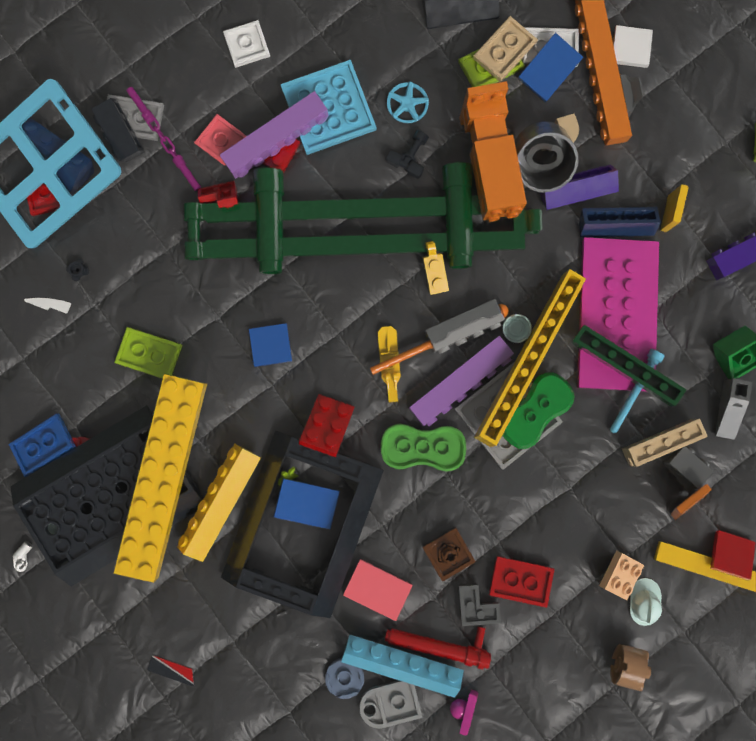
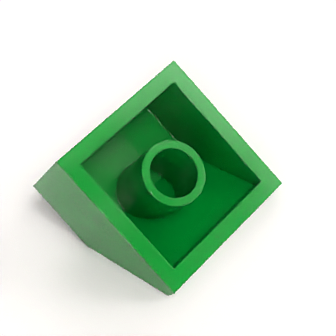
(737, 352)

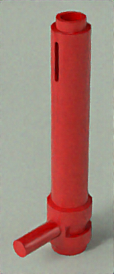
(467, 655)

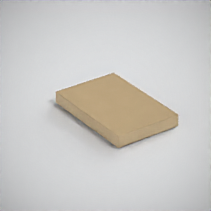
(505, 49)

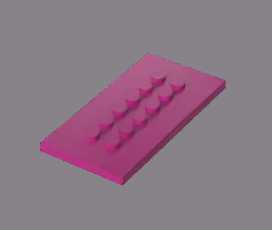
(618, 304)

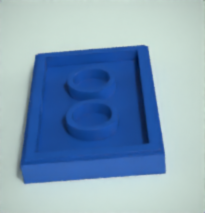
(550, 67)
(42, 445)
(306, 503)

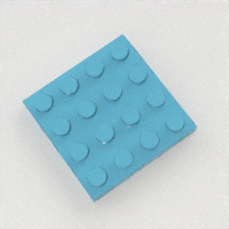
(344, 99)

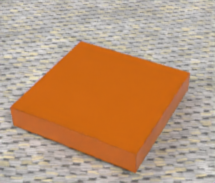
(690, 501)

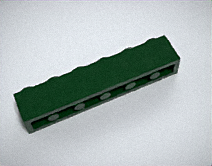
(629, 366)

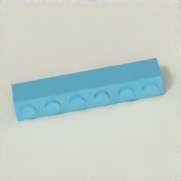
(402, 666)

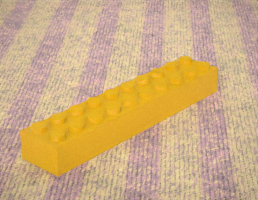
(160, 478)

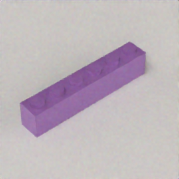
(274, 135)
(460, 381)

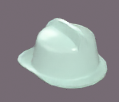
(645, 602)

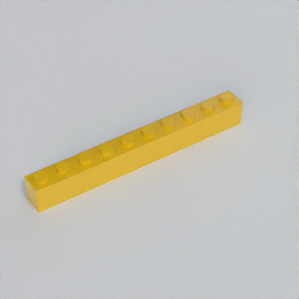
(529, 359)

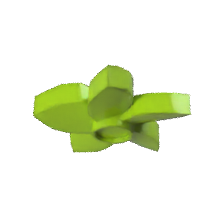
(290, 475)

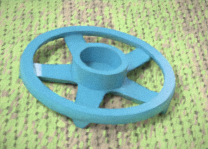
(407, 102)

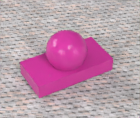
(464, 710)

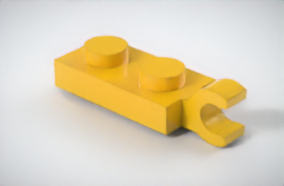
(435, 270)

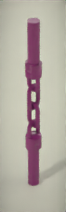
(149, 118)

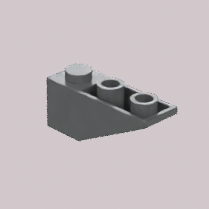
(732, 407)

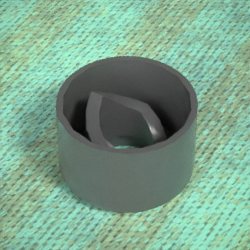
(558, 169)

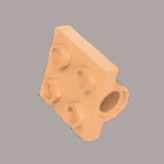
(621, 575)

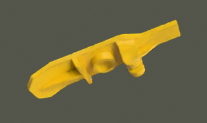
(387, 349)

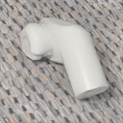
(20, 556)

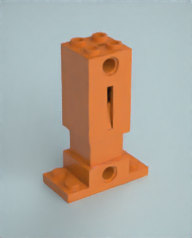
(493, 152)

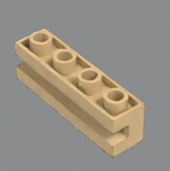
(664, 442)

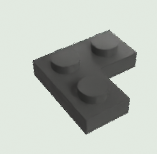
(473, 611)

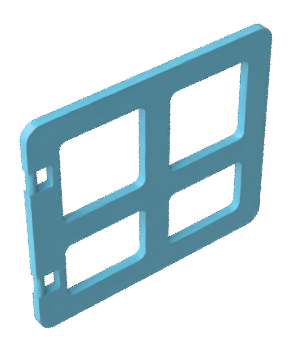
(45, 170)

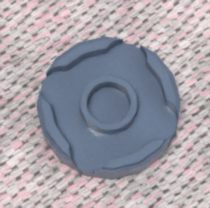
(344, 679)

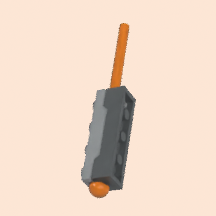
(454, 331)

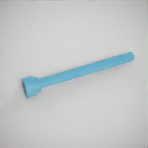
(654, 358)

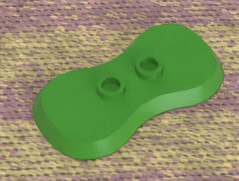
(439, 448)

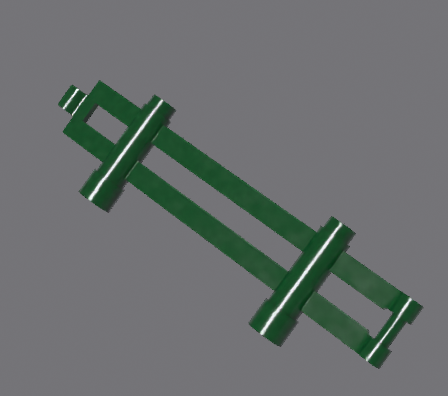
(271, 211)

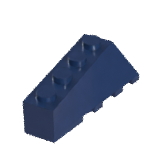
(75, 171)

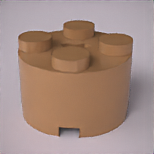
(630, 667)

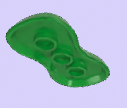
(546, 400)

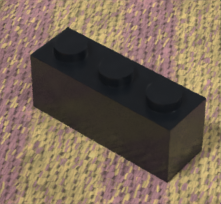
(117, 130)

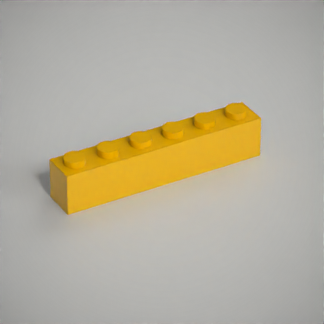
(218, 502)

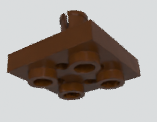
(459, 559)

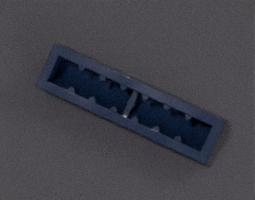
(619, 222)

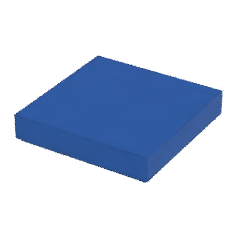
(270, 345)

